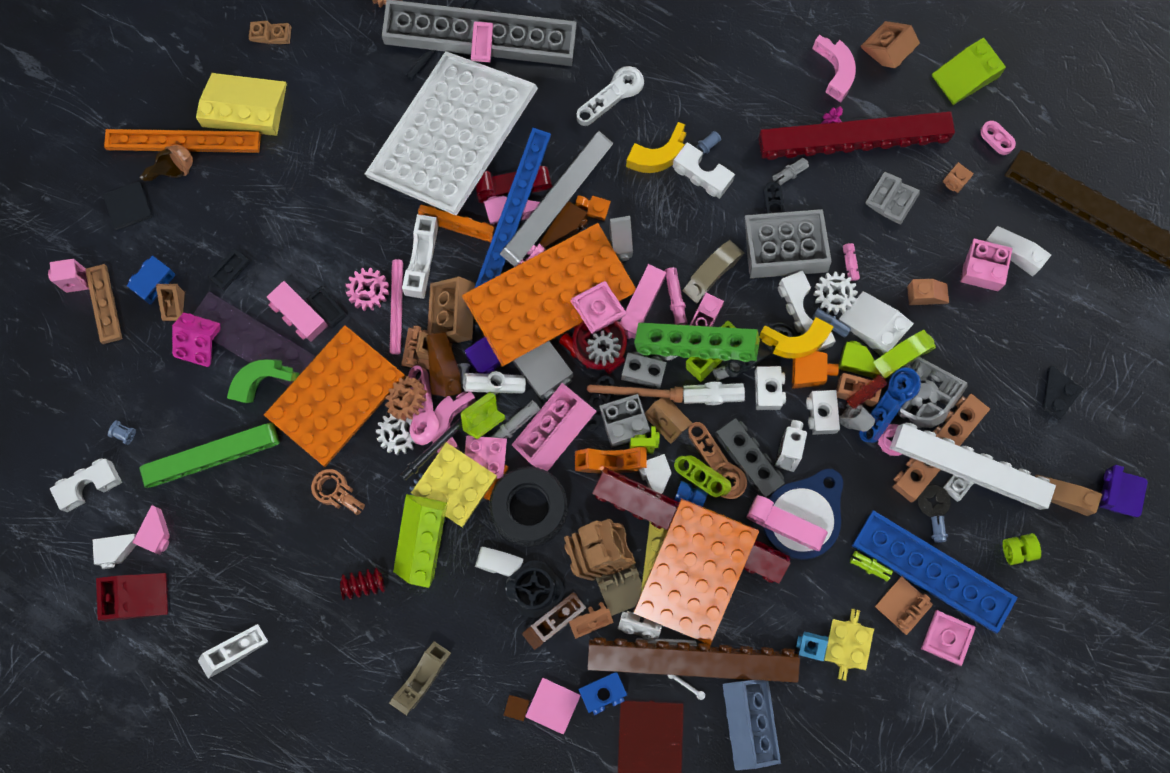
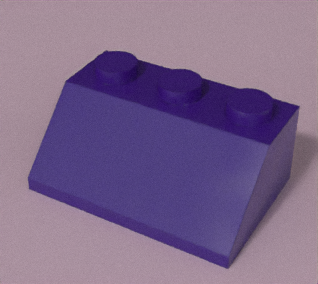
(482, 357)

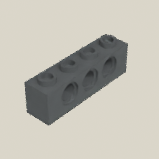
(726, 437)

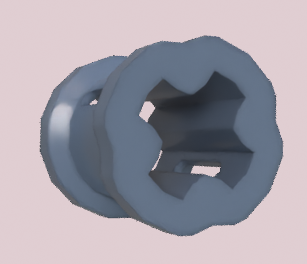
(121, 432)

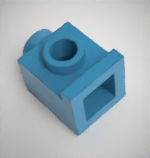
(817, 652)

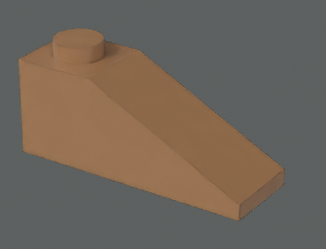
(1075, 497)

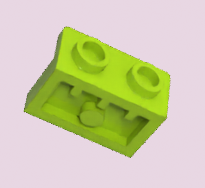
(481, 416)
(642, 441)

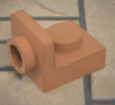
(957, 178)

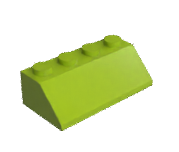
(419, 540)

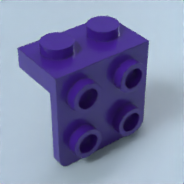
(1123, 492)

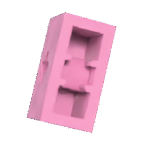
(68, 275)

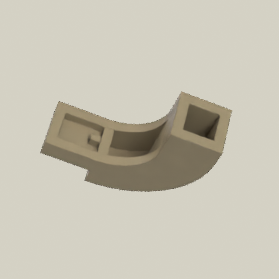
(712, 269)
(421, 678)

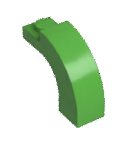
(248, 378)

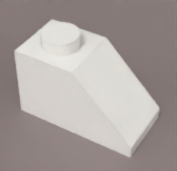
(112, 550)

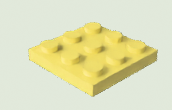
(457, 481)

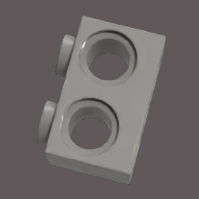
(642, 375)

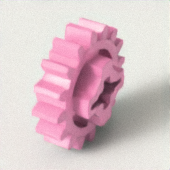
(376, 283)

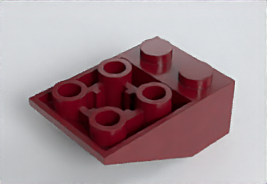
(131, 596)

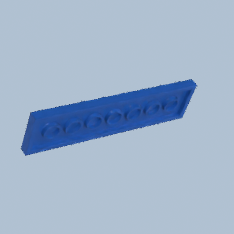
(934, 571)

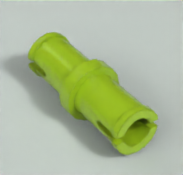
(871, 566)

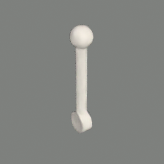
(700, 695)

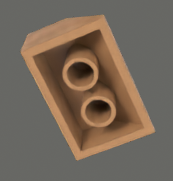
(449, 310)

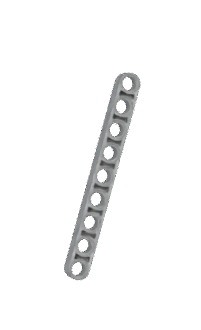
(556, 199)

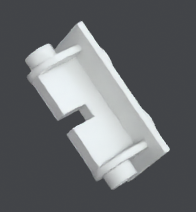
(630, 624)

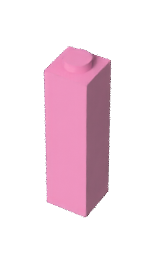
(642, 300)

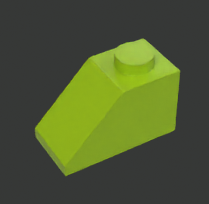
(858, 360)

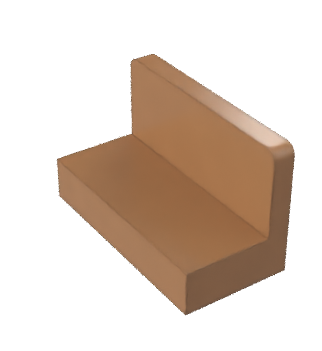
(667, 419)

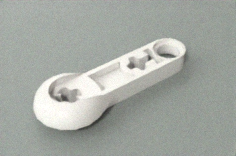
(612, 93)

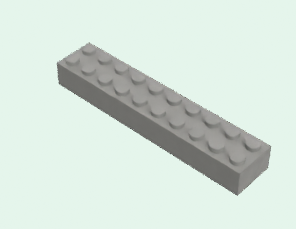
(452, 31)

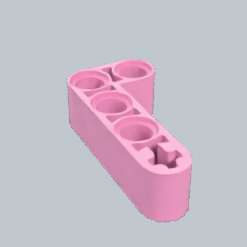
(786, 524)

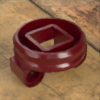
(580, 343)

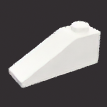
(1024, 253)
(232, 651)

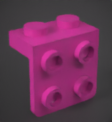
(193, 338)

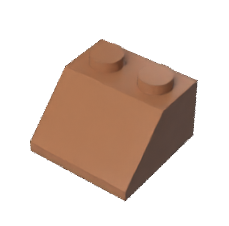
(891, 43)

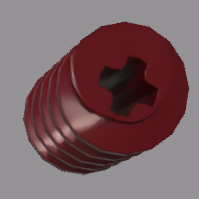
(361, 584)

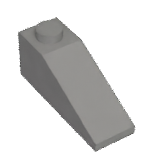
(621, 237)

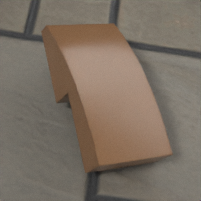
(270, 33)

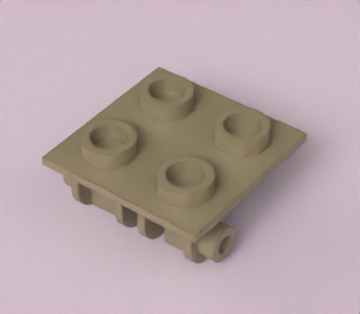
(620, 589)

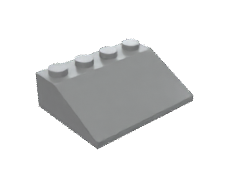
(787, 243)

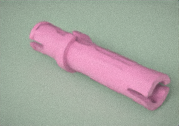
(677, 304)

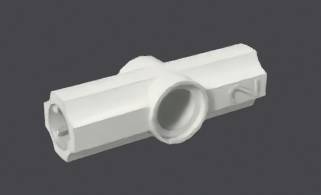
(482, 383)
(713, 393)

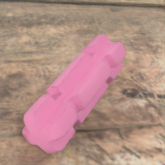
(851, 261)

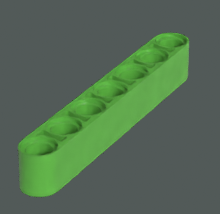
(209, 455)

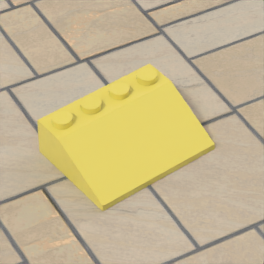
(241, 104)

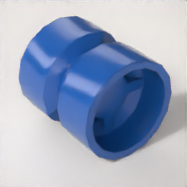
(691, 494)

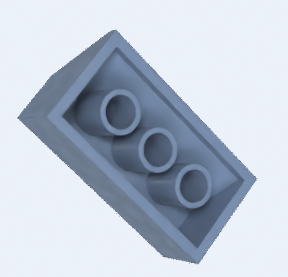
(751, 724)

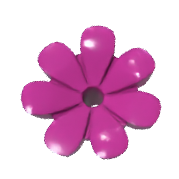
(833, 116)

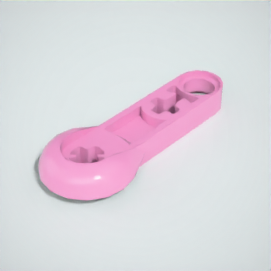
(426, 415)

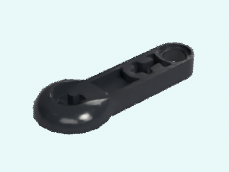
(763, 352)

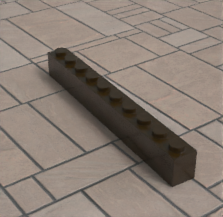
(1091, 206)

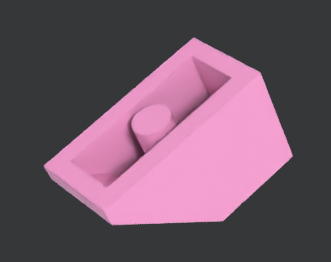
(153, 532)

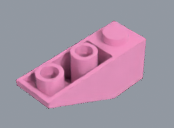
(707, 311)

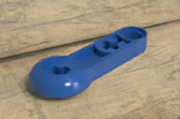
(893, 400)

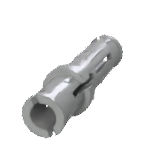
(507, 430)

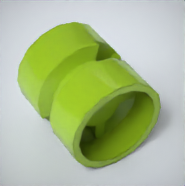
(1025, 547)

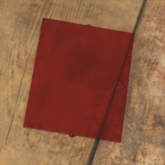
(650, 737)

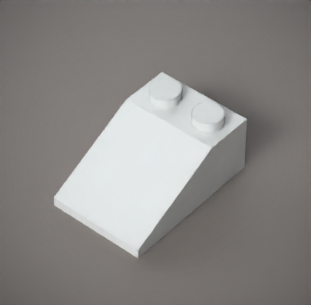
(876, 323)

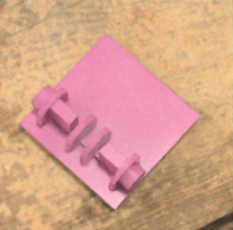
(488, 453)

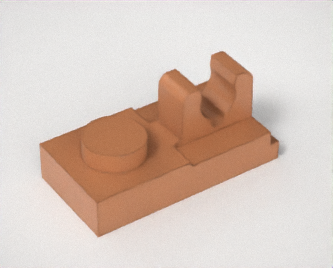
(590, 622)

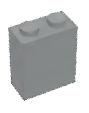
(544, 370)

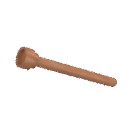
(674, 394)

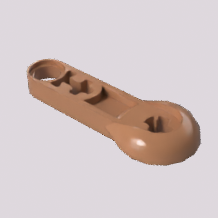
(718, 462)

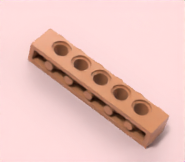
(975, 412)

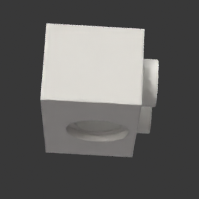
(769, 400)
(828, 401)

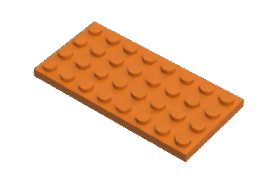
(534, 298)

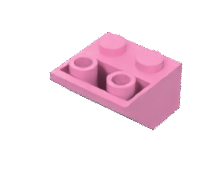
(986, 265)

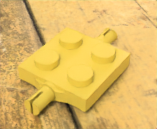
(849, 644)

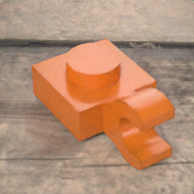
(596, 208)

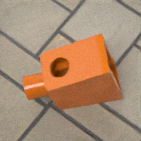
(812, 370)

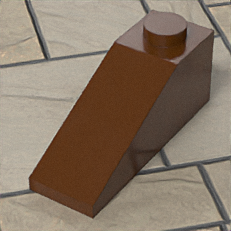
(565, 225)
(443, 369)
(553, 621)

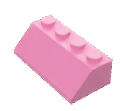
(553, 428)

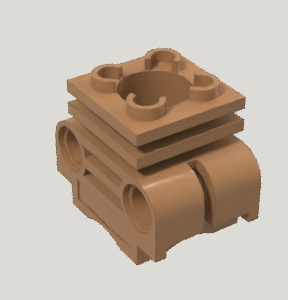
(599, 550)

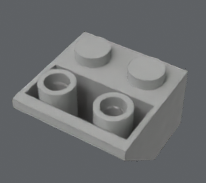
(624, 420)

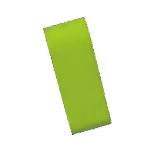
(693, 475)

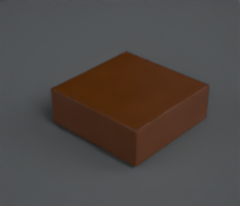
(516, 708)

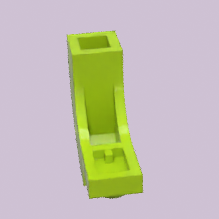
(904, 353)

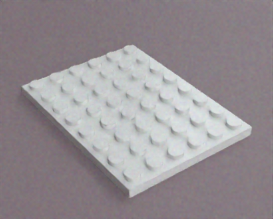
(451, 132)

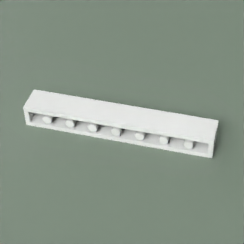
(973, 466)

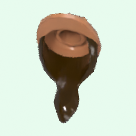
(171, 162)

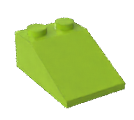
(969, 71)

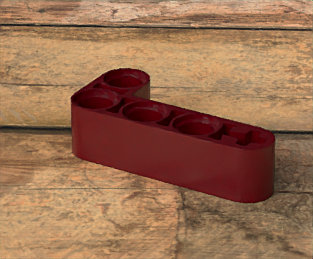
(501, 184)

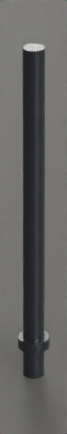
(412, 468)

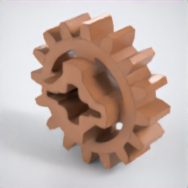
(405, 398)

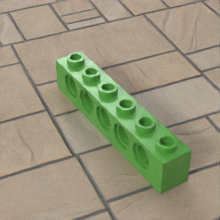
(688, 335)

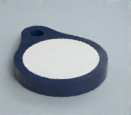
(813, 503)

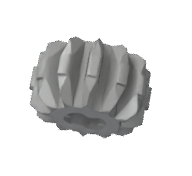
(595, 348)

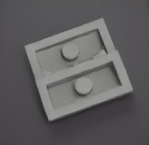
(892, 198)

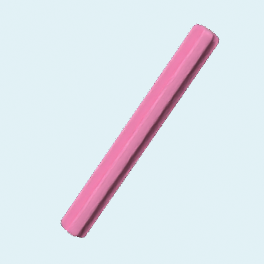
(396, 307)

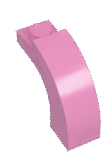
(843, 63)
(448, 410)

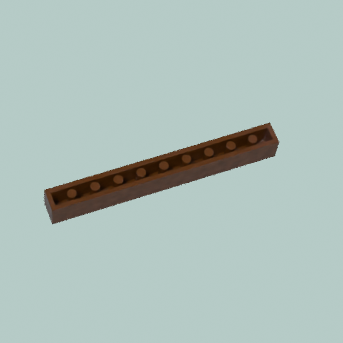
(693, 660)

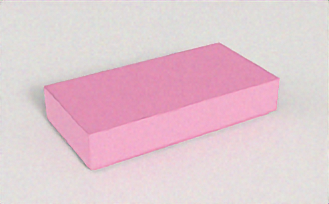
(482, 41)

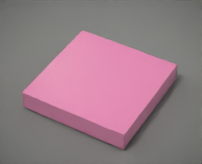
(598, 307)
(948, 638)
(552, 706)

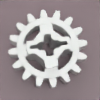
(830, 287)
(394, 440)

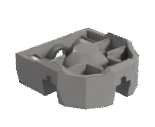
(948, 393)

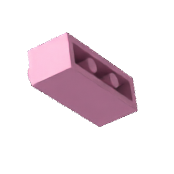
(296, 312)

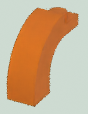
(620, 461)

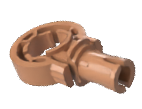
(345, 498)

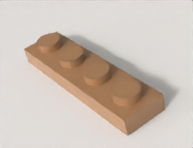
(103, 304)

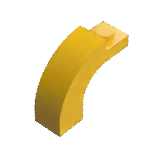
(656, 160)
(797, 346)

